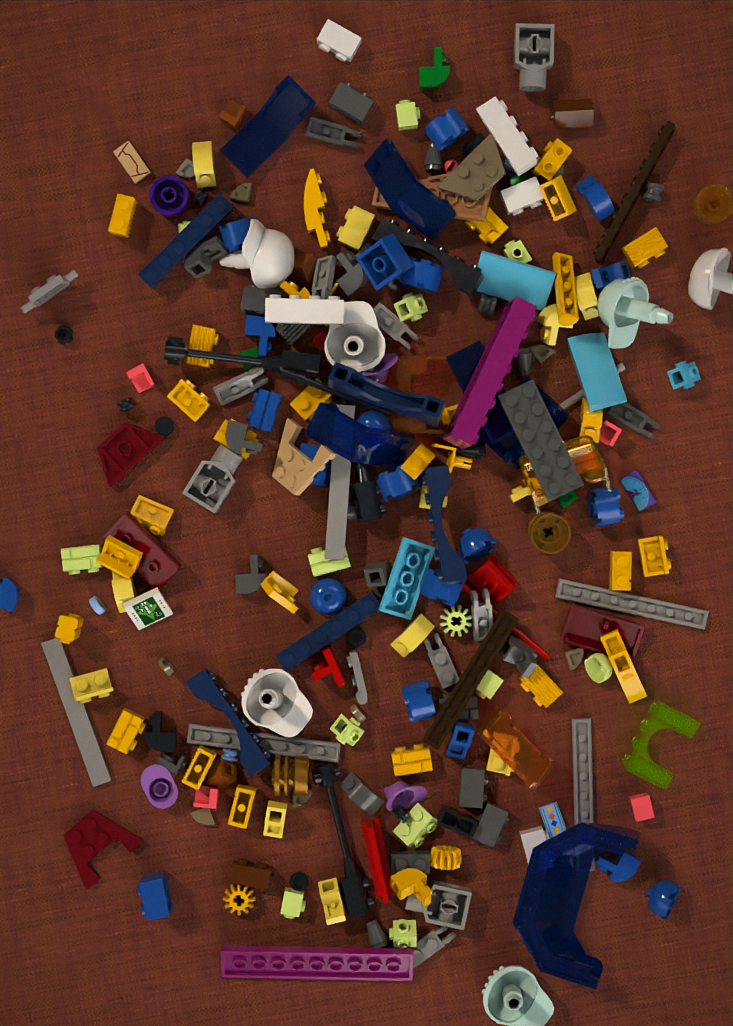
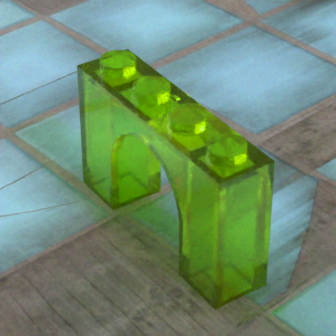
(660, 717)

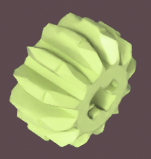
(455, 627)

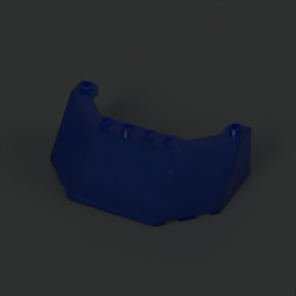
(554, 895)

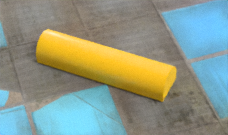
(565, 289)

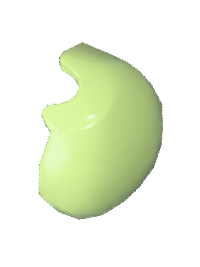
(598, 667)

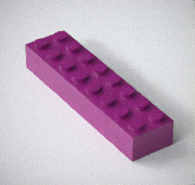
(490, 372)

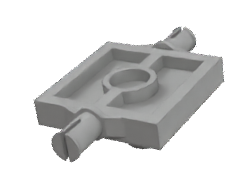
(42, 294)

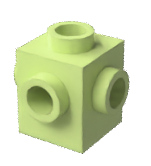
(411, 307)
(347, 730)
(403, 933)

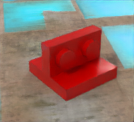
(493, 577)
(332, 666)

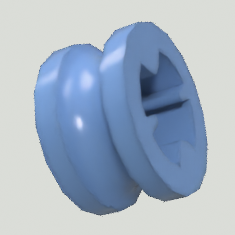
(230, 754)

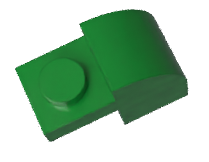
(434, 77)

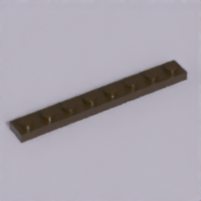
(630, 199)
(470, 679)

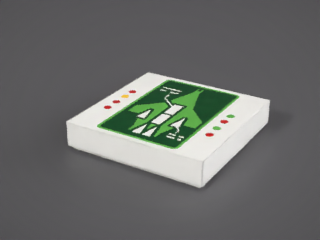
(147, 608)

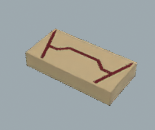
(132, 162)

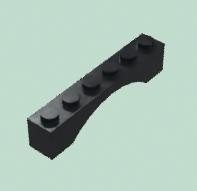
(463, 276)

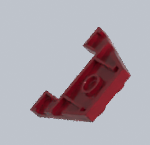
(90, 837)

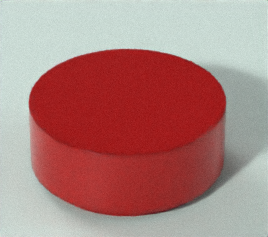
(319, 340)

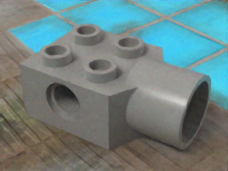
(533, 54)
(213, 479)
(447, 907)

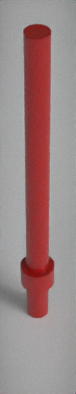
(516, 631)

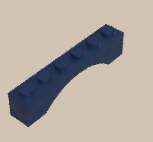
(186, 240)
(417, 406)
(451, 565)
(328, 631)
(251, 754)

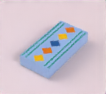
(552, 819)

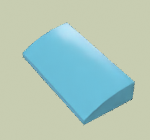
(512, 278)
(596, 371)
(406, 578)

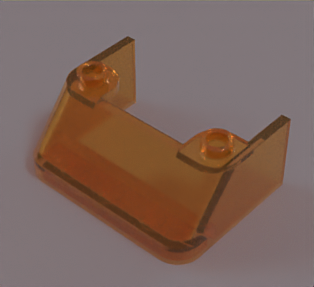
(400, 379)
(515, 748)

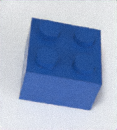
(384, 261)
(155, 895)

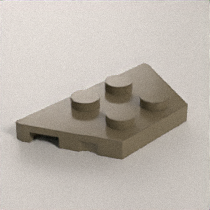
(476, 172)

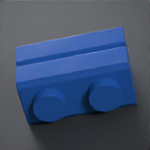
(264, 410)

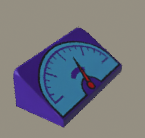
(637, 490)

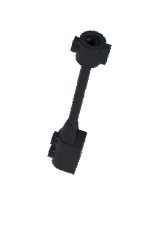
(297, 362)
(365, 491)
(352, 889)

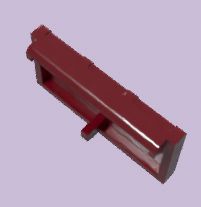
(156, 562)
(586, 626)

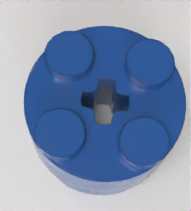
(446, 129)
(235, 233)
(423, 275)
(396, 484)
(604, 506)
(433, 588)
(419, 701)

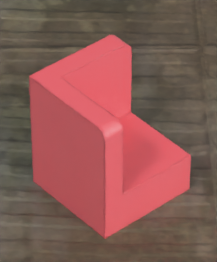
(141, 378)
(609, 433)
(206, 797)
(641, 806)

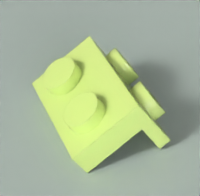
(416, 827)

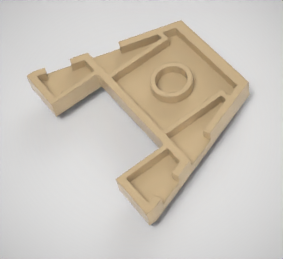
(292, 466)

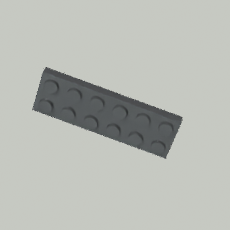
(540, 440)

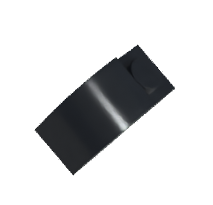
(160, 739)

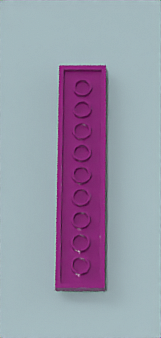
(316, 963)

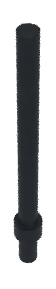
(301, 379)

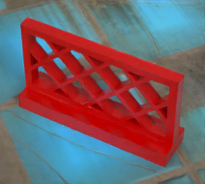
(377, 858)

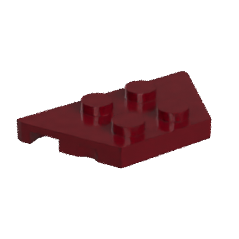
(125, 449)

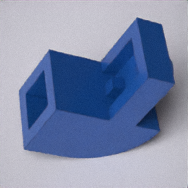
(595, 197)
(605, 275)
(257, 327)
(9, 594)
(460, 739)
(621, 869)

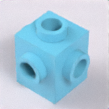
(684, 375)

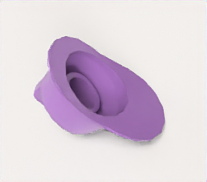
(381, 370)
(159, 786)
(404, 795)

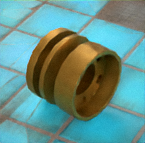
(552, 542)
(291, 775)

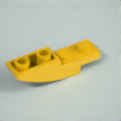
(314, 201)
(623, 666)

